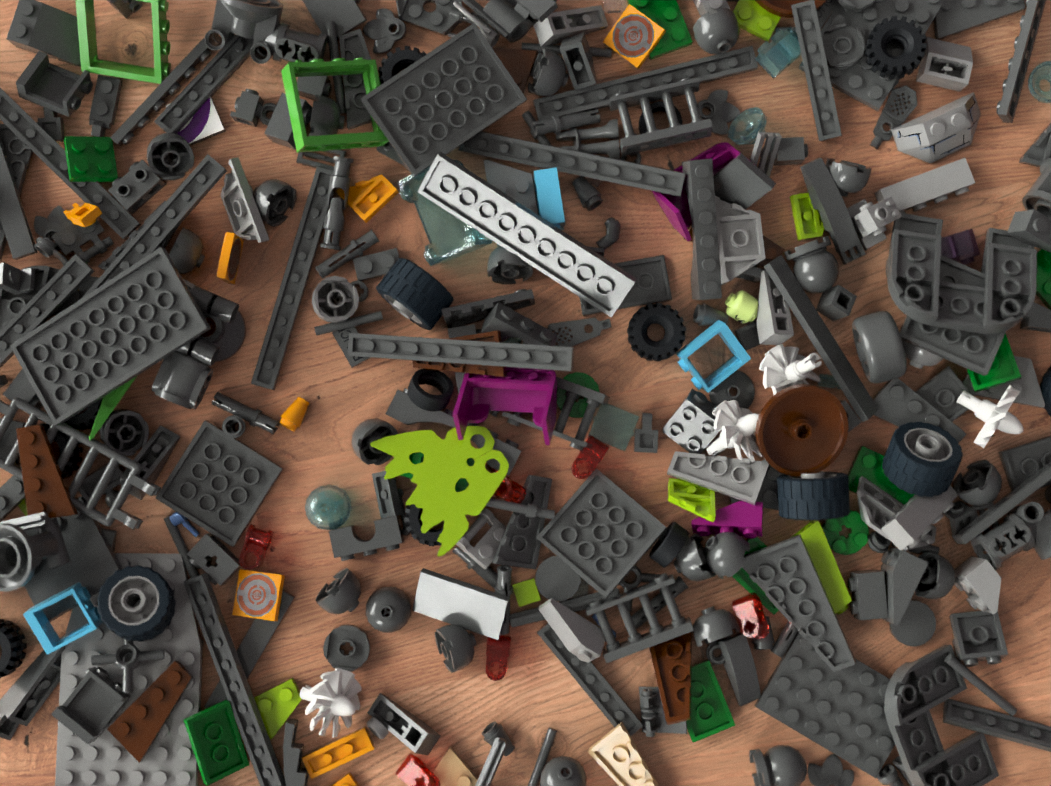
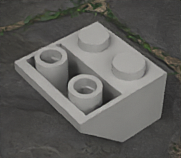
(945, 65)
(980, 584)

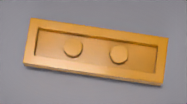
(338, 752)

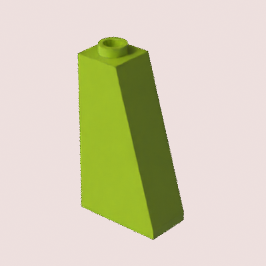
(825, 565)

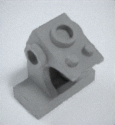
(871, 220)

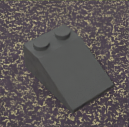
(46, 30)
(902, 577)

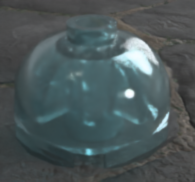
(338, 503)

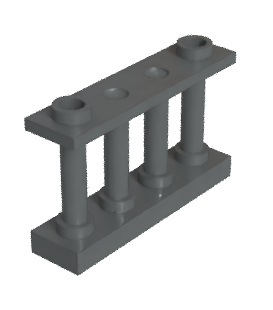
(654, 137)
(573, 392)
(636, 641)

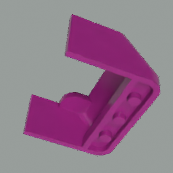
(677, 207)
(520, 391)

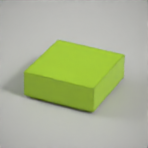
(526, 592)

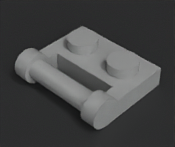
(486, 548)

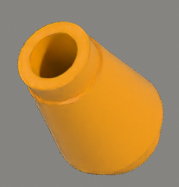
(294, 414)

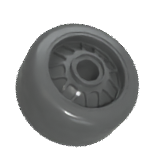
(879, 347)

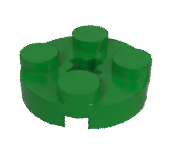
(583, 380)
(856, 538)

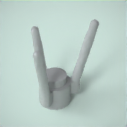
(489, 33)

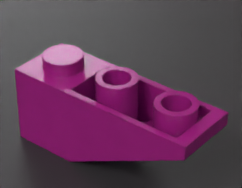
(737, 518)

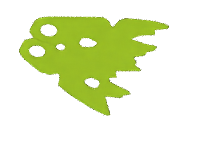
(438, 474)

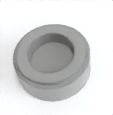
(377, 728)

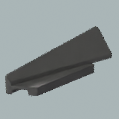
(29, 692)

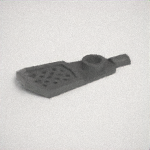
(891, 118)
(577, 330)

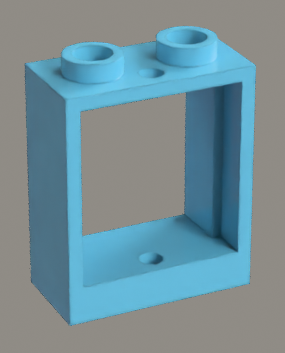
(549, 196)
(739, 359)
(45, 632)

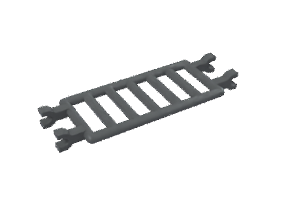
(95, 448)

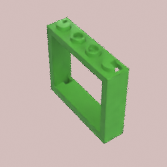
(88, 45)
(319, 67)

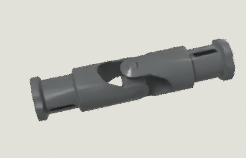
(334, 220)

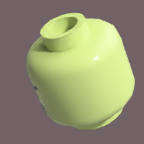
(742, 306)

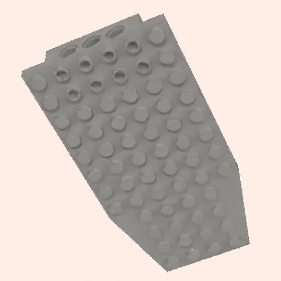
(171, 756)

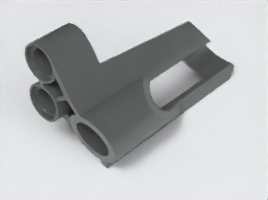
(505, 17)

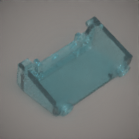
(446, 233)

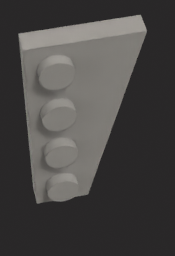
(721, 474)

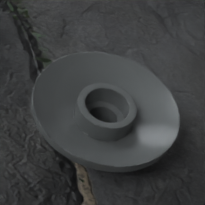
(741, 383)

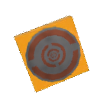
(634, 36)
(230, 258)
(258, 595)

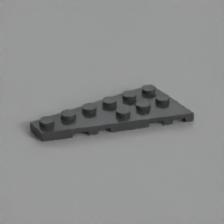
(797, 592)

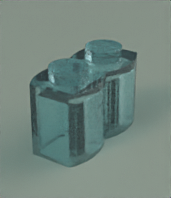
(779, 53)

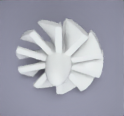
(786, 368)
(993, 415)
(737, 430)
(334, 698)

